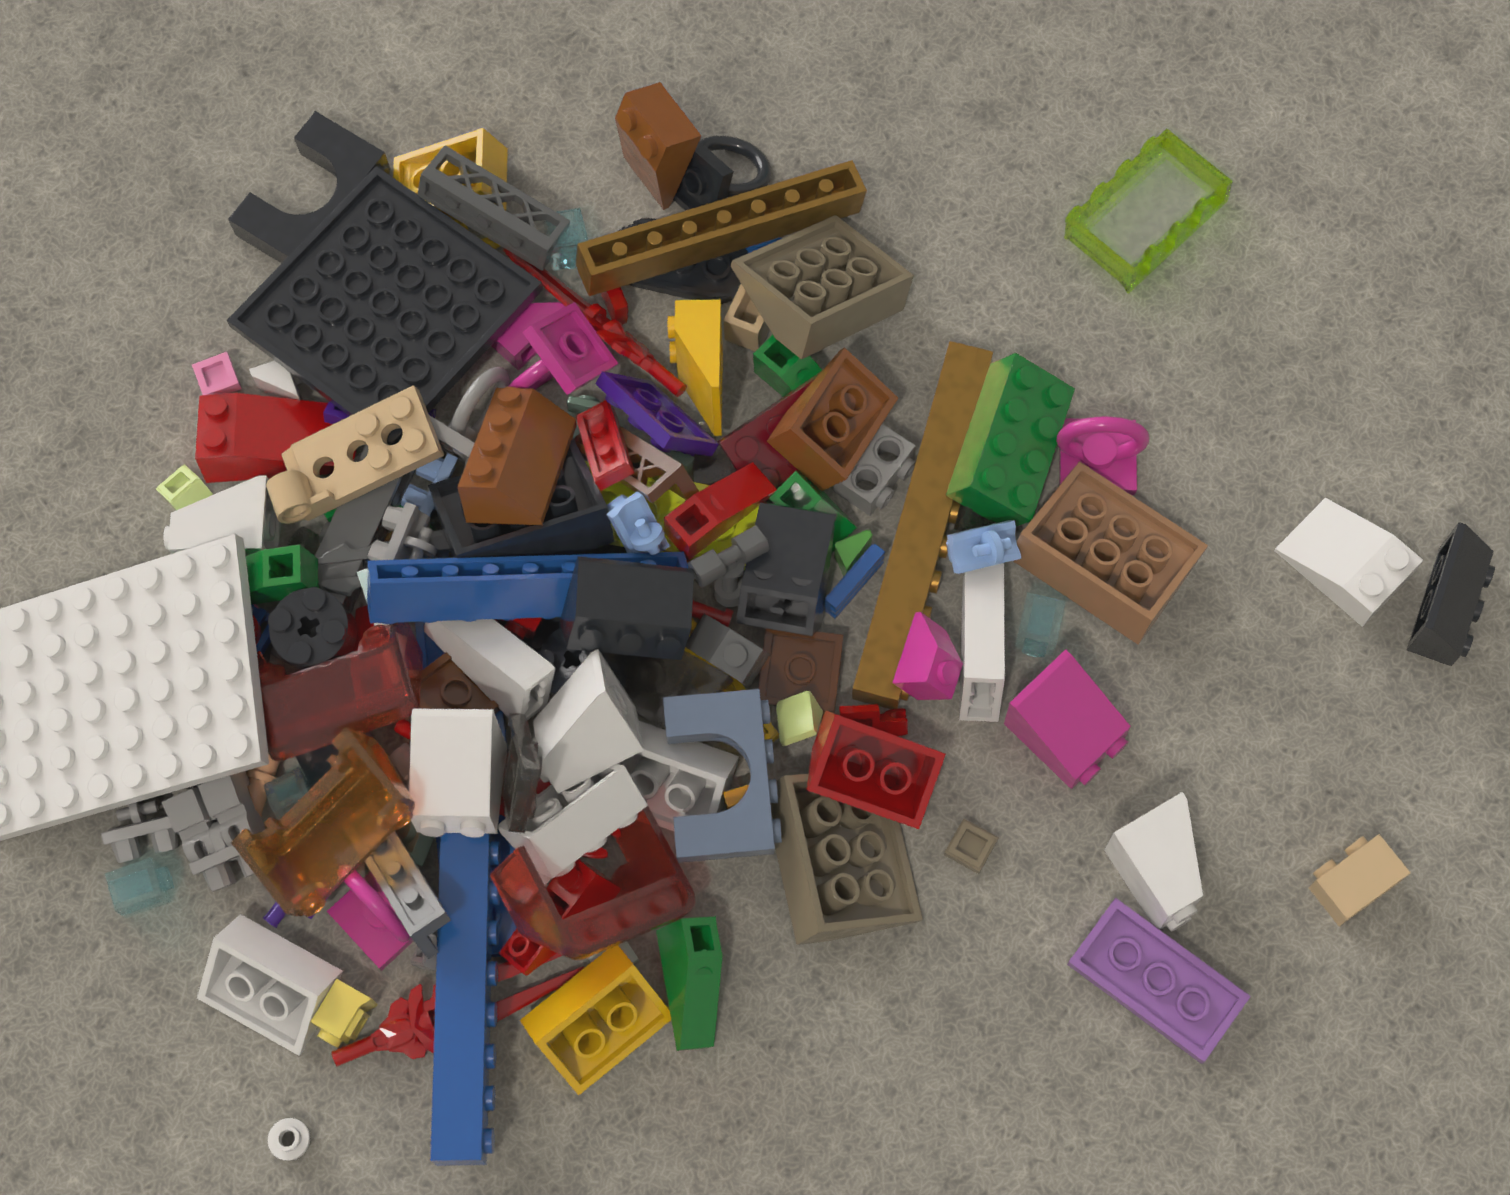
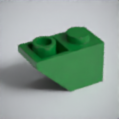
(803, 494)

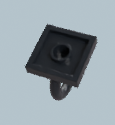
(710, 178)

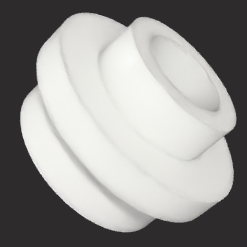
(300, 1144)

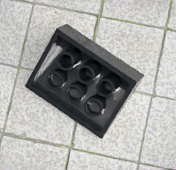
(571, 526)

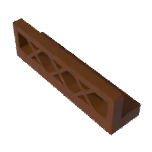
(651, 464)

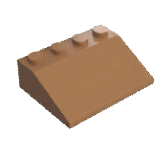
(1108, 552)

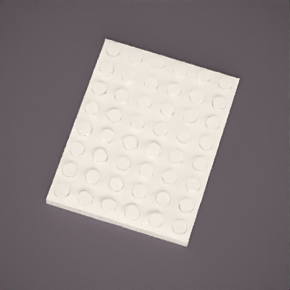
(128, 688)

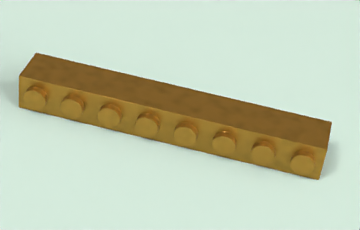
(719, 228)

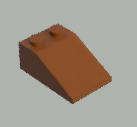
(656, 140)
(833, 421)

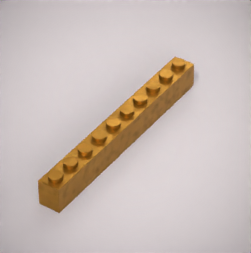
(922, 526)

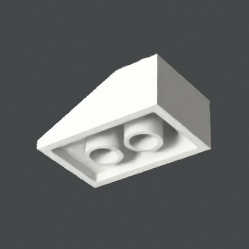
(1349, 559)

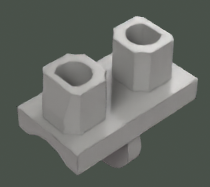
(409, 535)
(125, 839)

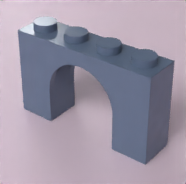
(737, 721)

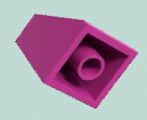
(1067, 721)

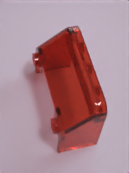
(351, 691)
(650, 896)

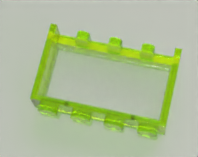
(1147, 209)

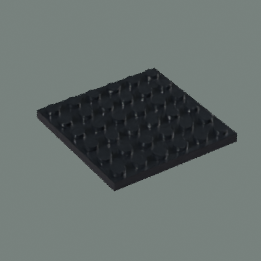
(385, 300)

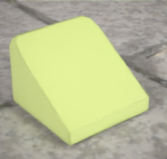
(183, 488)
(798, 718)

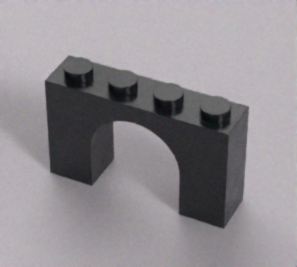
(334, 150)

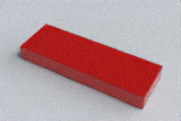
(604, 445)

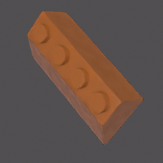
(516, 459)

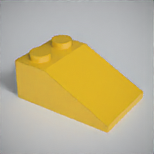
(476, 146)
(699, 355)

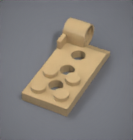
(304, 495)

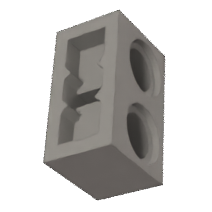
(880, 472)

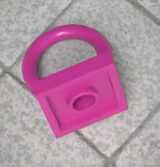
(567, 351)
(1104, 446)
(370, 920)

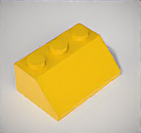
(596, 1019)

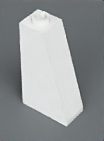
(982, 644)
(496, 663)

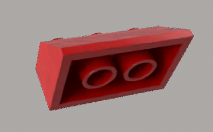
(873, 769)

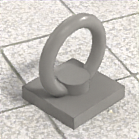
(457, 436)

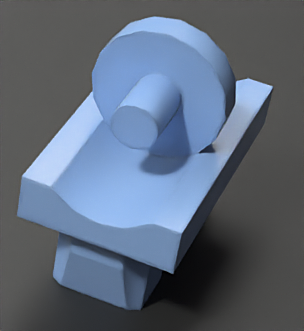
(434, 471)
(636, 525)
(983, 547)

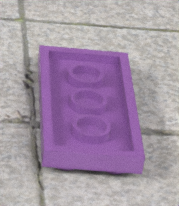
(1159, 980)

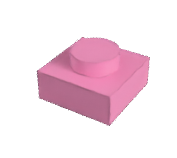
(216, 375)

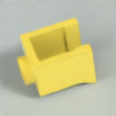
(342, 1014)

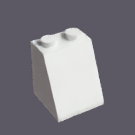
(237, 510)
(586, 726)
(456, 771)
(1160, 863)

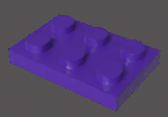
(656, 415)

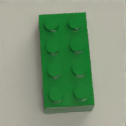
(1010, 441)

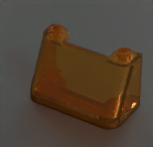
(330, 827)

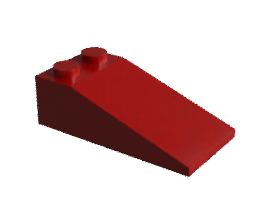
(248, 433)

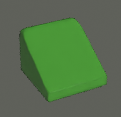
(851, 549)

